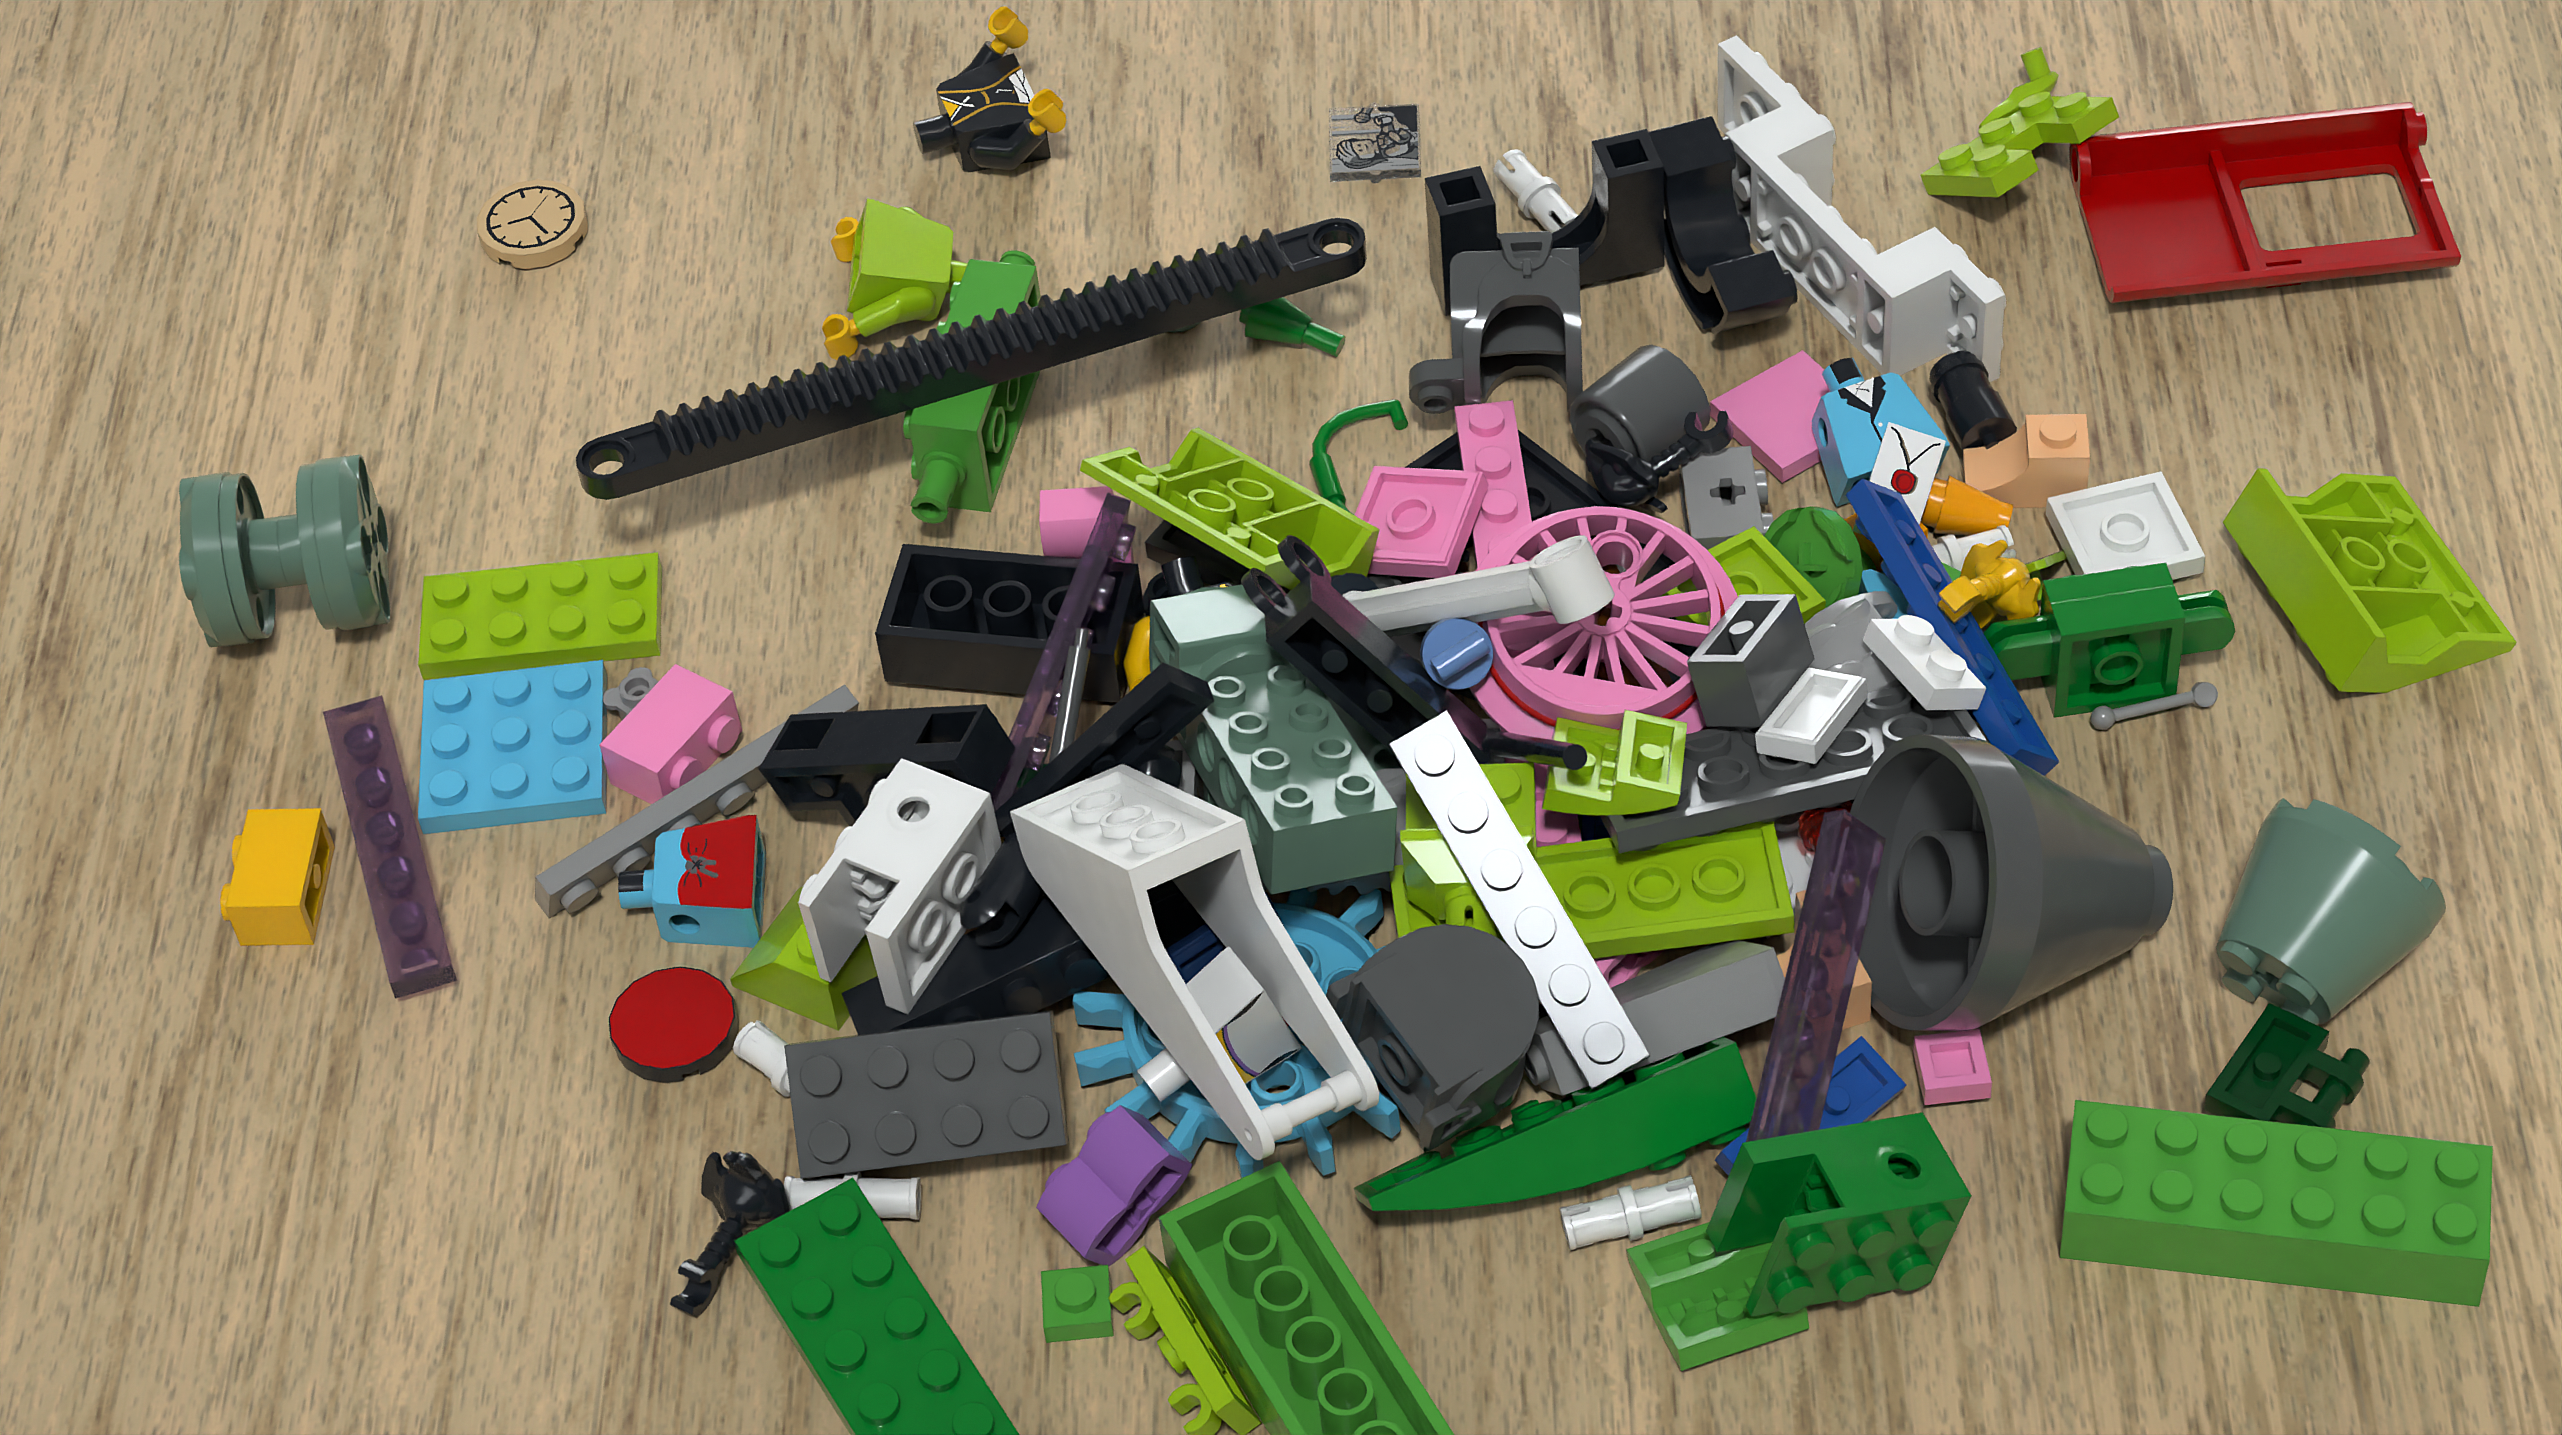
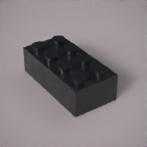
(988, 616)

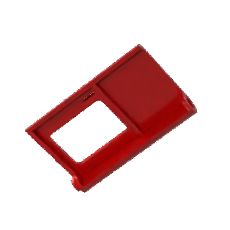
(2173, 214)

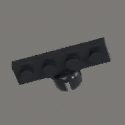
(1127, 734)

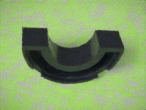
(1708, 239)

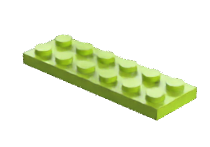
(1658, 897)

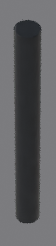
(1537, 750)

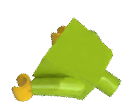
(896, 273)

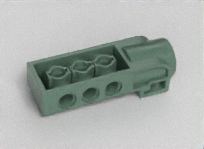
(1273, 746)

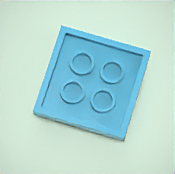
(513, 747)

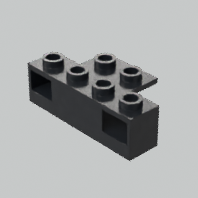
(841, 756)

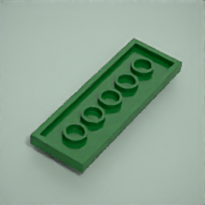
(867, 1322)

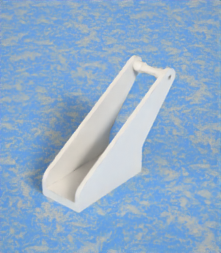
(1096, 858)

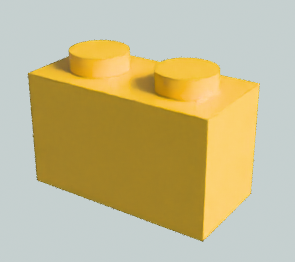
(278, 877)

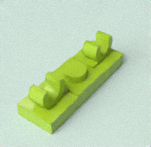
(1184, 1346)

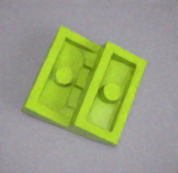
(1624, 769)

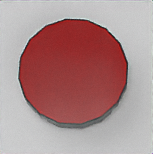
(673, 1024)

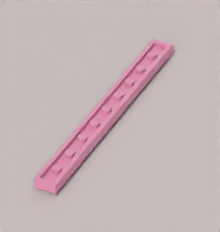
(1492, 446)

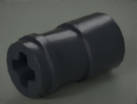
(1970, 402)

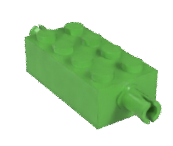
(969, 438)

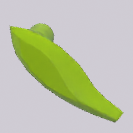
(2040, 81)

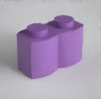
(1113, 1185)

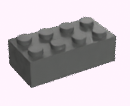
(926, 1094)

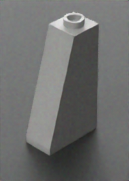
(1675, 1008)

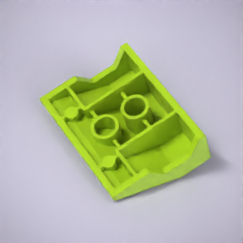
(1238, 506)
(2365, 581)

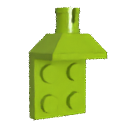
(1430, 868)

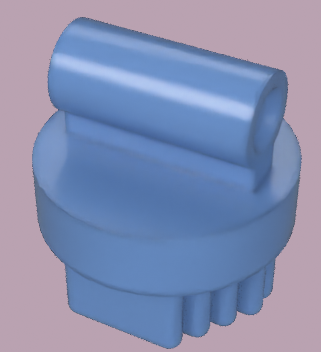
(1456, 653)

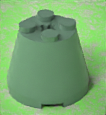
(2322, 912)

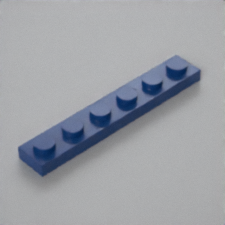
(1921, 576)

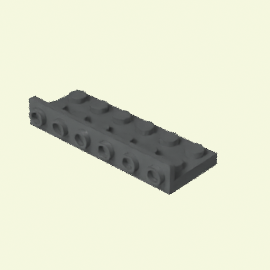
(1735, 786)

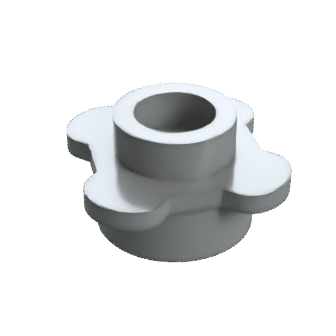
(630, 691)

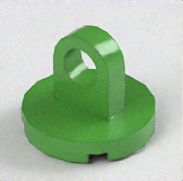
(1821, 550)

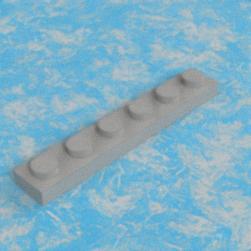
(629, 845)

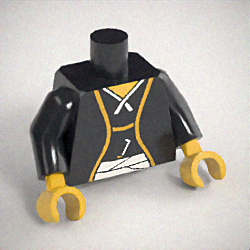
(991, 109)

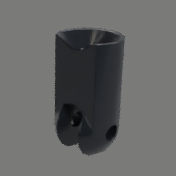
(1001, 896)

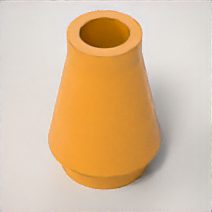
(1962, 509)

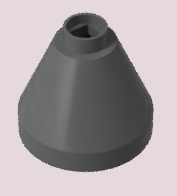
(1993, 884)

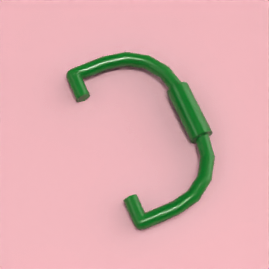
(1321, 462)

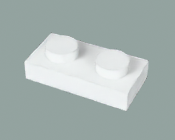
(1924, 663)

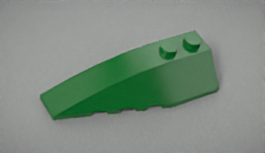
(1583, 1138)

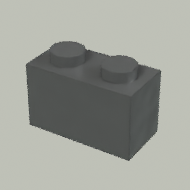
(1750, 660)

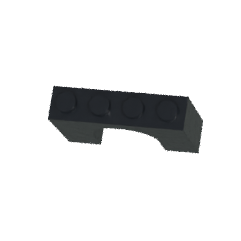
(1615, 232)

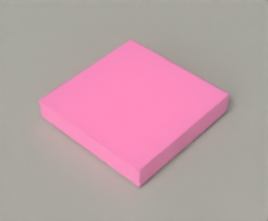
(1776, 414)
(1420, 518)

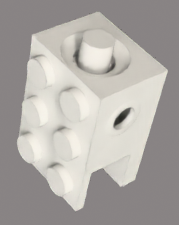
(901, 880)

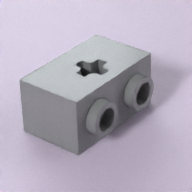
(1723, 495)

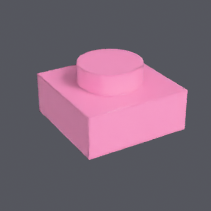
(1952, 1067)

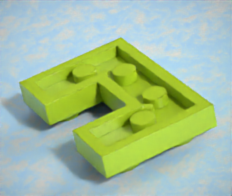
(2005, 145)

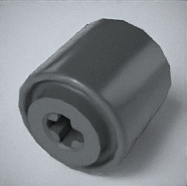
(1640, 404)

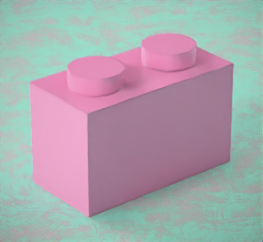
(671, 735)

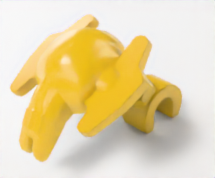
(1991, 587)

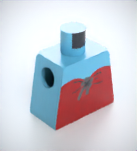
(704, 884)

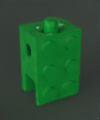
(1844, 1210)

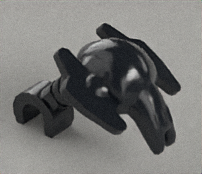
(1635, 482)
(745, 1200)

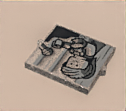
(1374, 142)

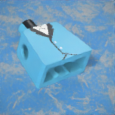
(1854, 420)

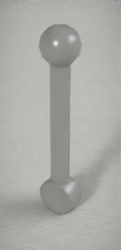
(2201, 694)

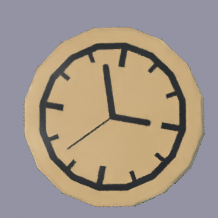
(532, 223)

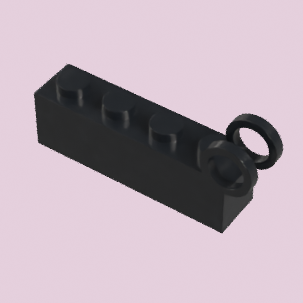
(1352, 656)

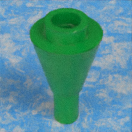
(1286, 323)

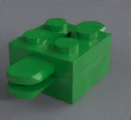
(2111, 637)

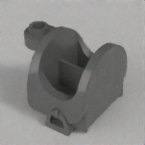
(1509, 319)
(1442, 1025)

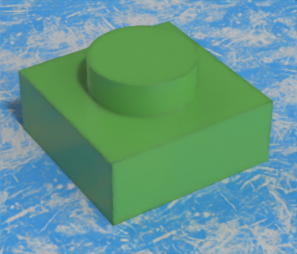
(1077, 1303)

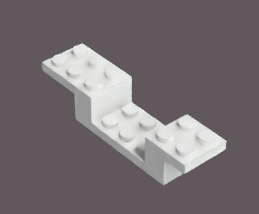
(1889, 305)

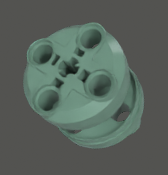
(238, 557)

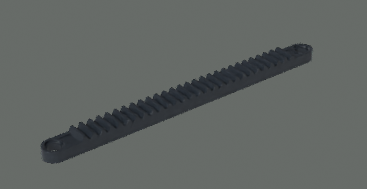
(969, 356)

